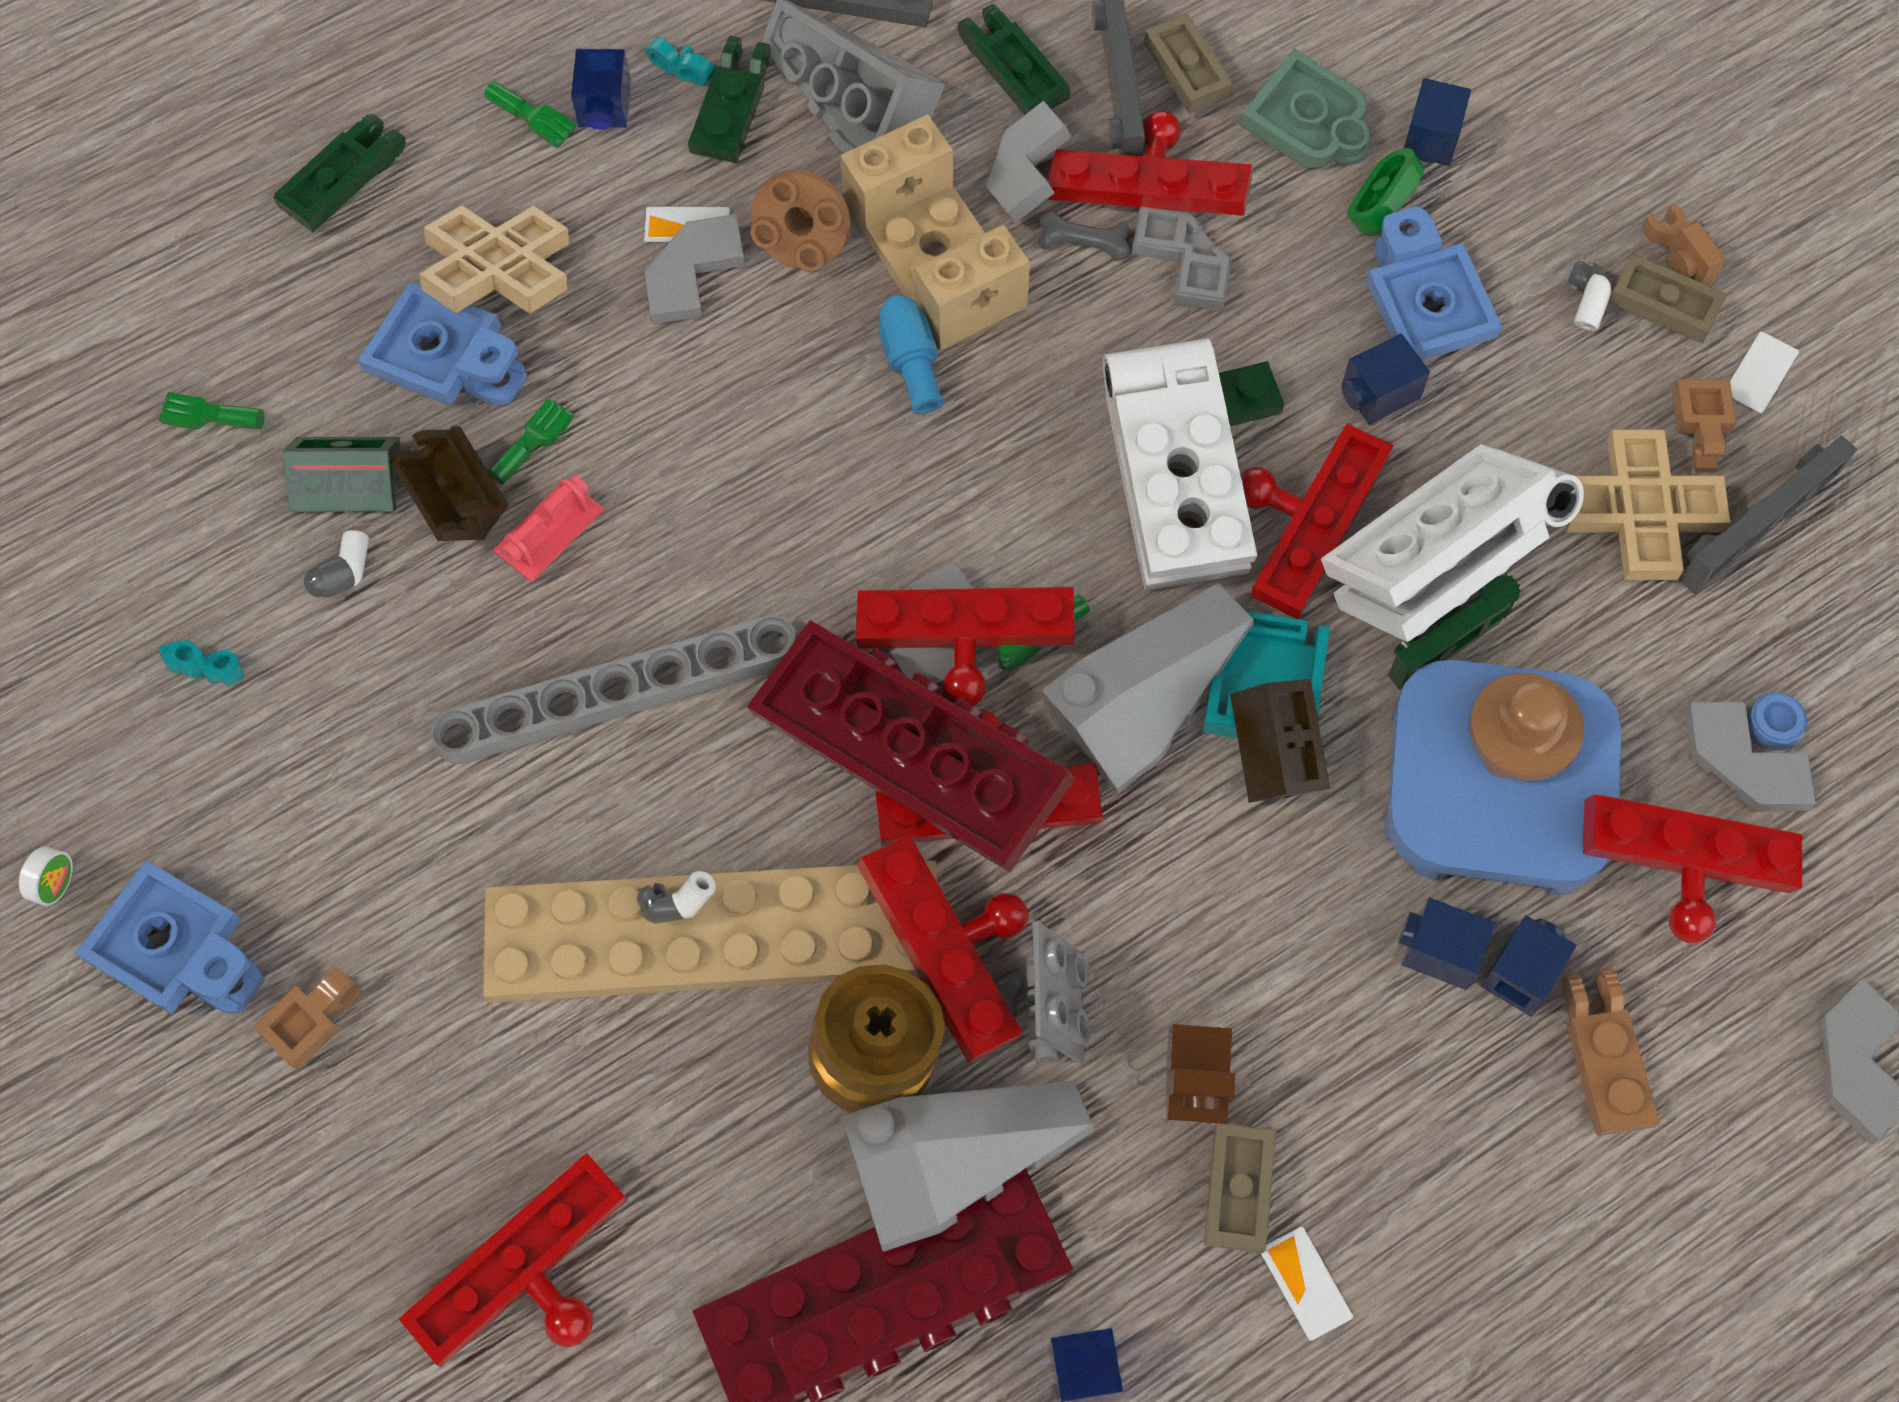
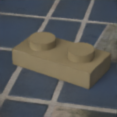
(1188, 63)
(1667, 298)
(1239, 1188)

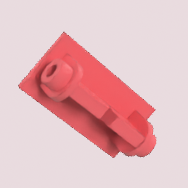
(549, 528)

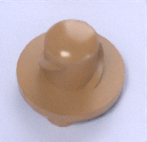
(800, 219)
(1526, 727)

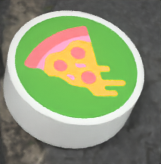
(45, 876)

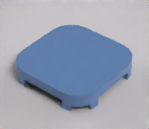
(1463, 820)

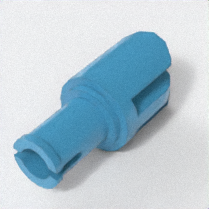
(911, 351)

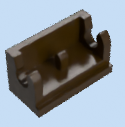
(450, 485)
(1279, 740)

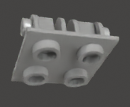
(1055, 980)

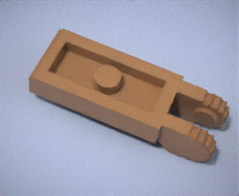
(1608, 1057)

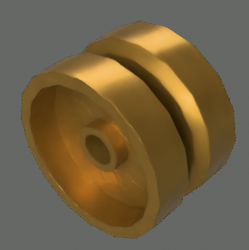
(875, 1037)

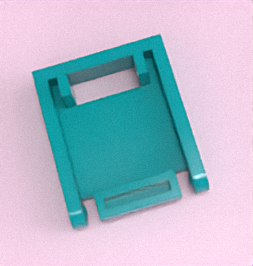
(1267, 654)

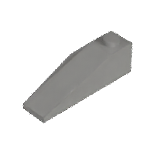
(847, 79)
(1140, 688)
(944, 1151)

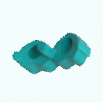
(686, 65)
(187, 658)

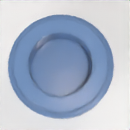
(1776, 721)

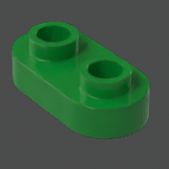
(1385, 190)

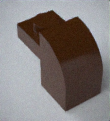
(1199, 1074)

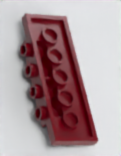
(913, 744)
(865, 1306)

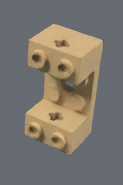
(906, 198)

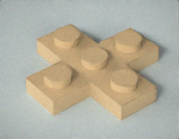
(494, 259)
(1649, 505)

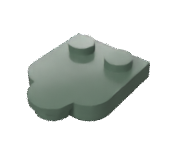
(1310, 114)

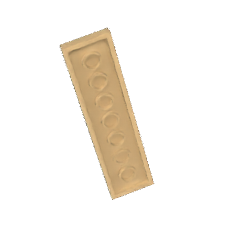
(747, 934)

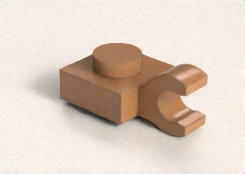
(1691, 248)
(1708, 412)
(303, 1021)

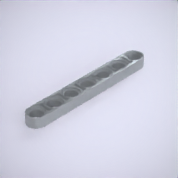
(588, 685)

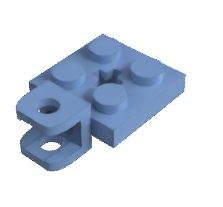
(1416, 268)
(468, 351)
(192, 960)

